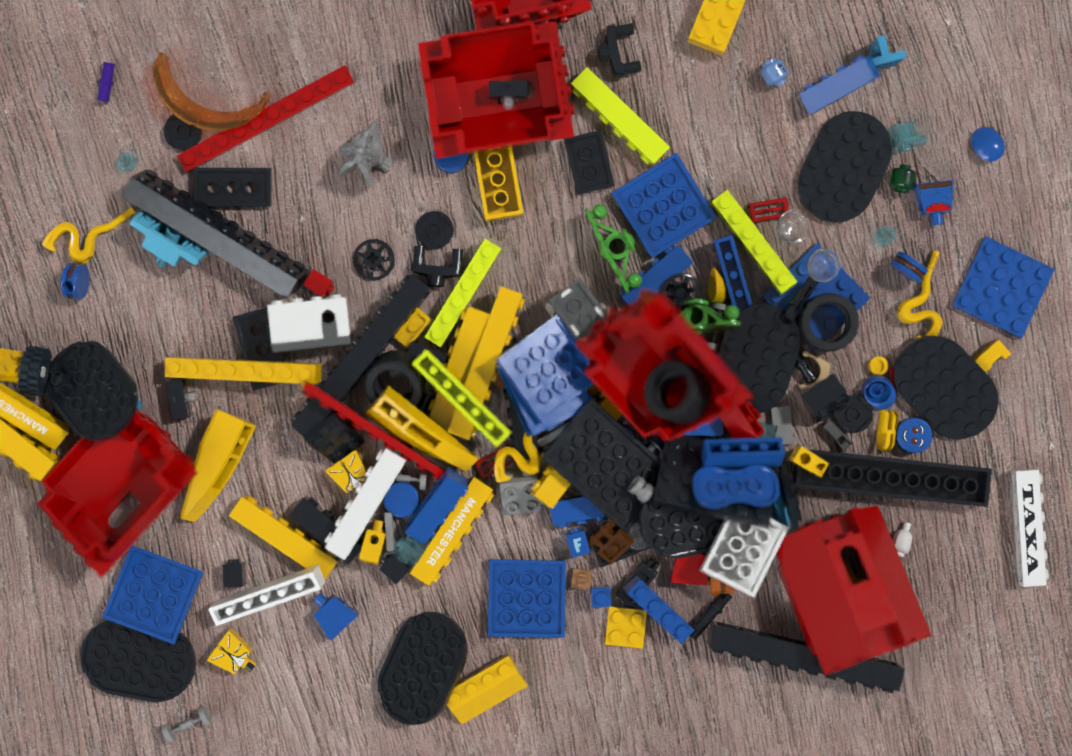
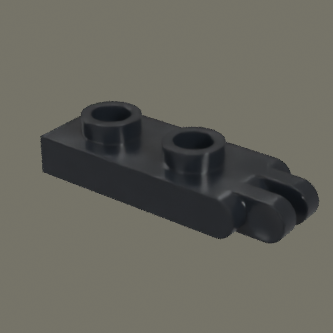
(644, 572)

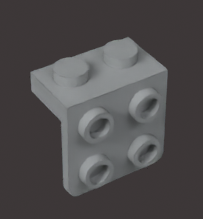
(516, 493)

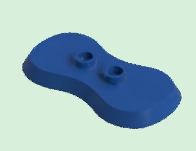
(720, 487)

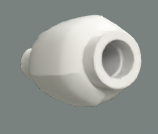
(903, 540)

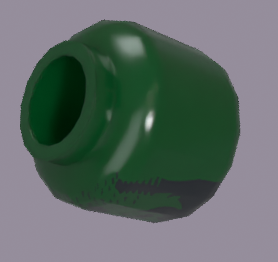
(903, 179)

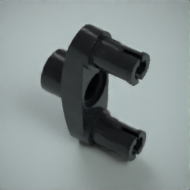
(610, 51)
(437, 274)

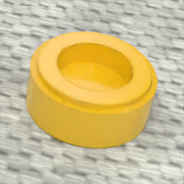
(878, 365)

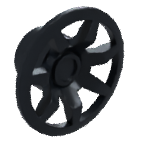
(373, 259)
(679, 291)

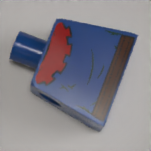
(934, 199)

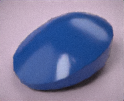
(988, 144)
(879, 392)

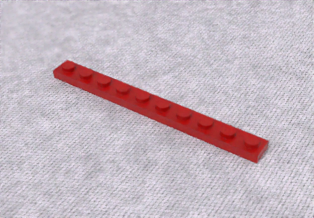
(268, 118)
(374, 431)

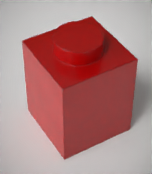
(319, 284)

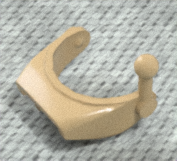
(824, 370)

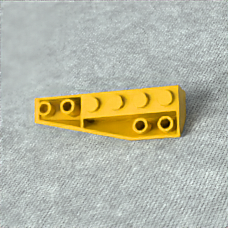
(416, 429)
(216, 461)

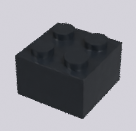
(825, 398)

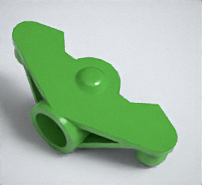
(599, 212)
(712, 320)

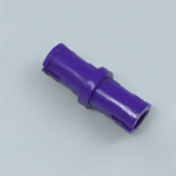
(106, 82)

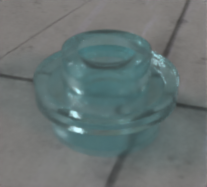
(121, 159)
(879, 235)

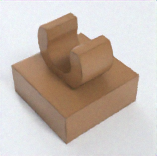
(581, 578)

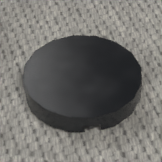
(180, 134)
(434, 229)
(855, 415)

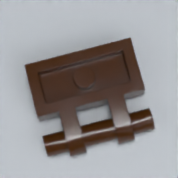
(616, 544)

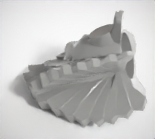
(364, 153)

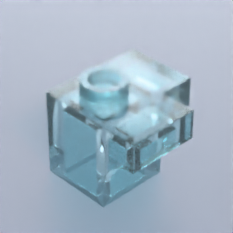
(906, 136)

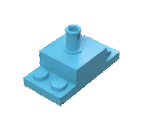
(167, 242)

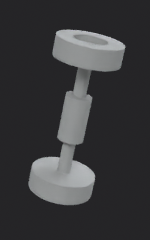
(721, 307)
(407, 478)
(168, 732)

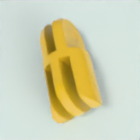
(886, 430)

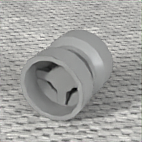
(641, 489)

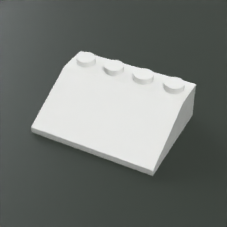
(743, 554)

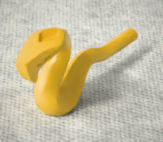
(82, 256)
(904, 310)
(529, 467)

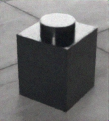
(393, 568)
(234, 573)

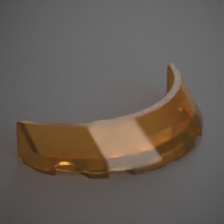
(193, 113)

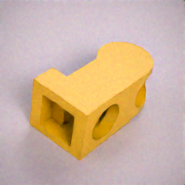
(991, 354)
(808, 460)

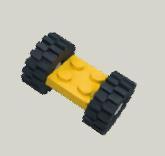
(26, 368)

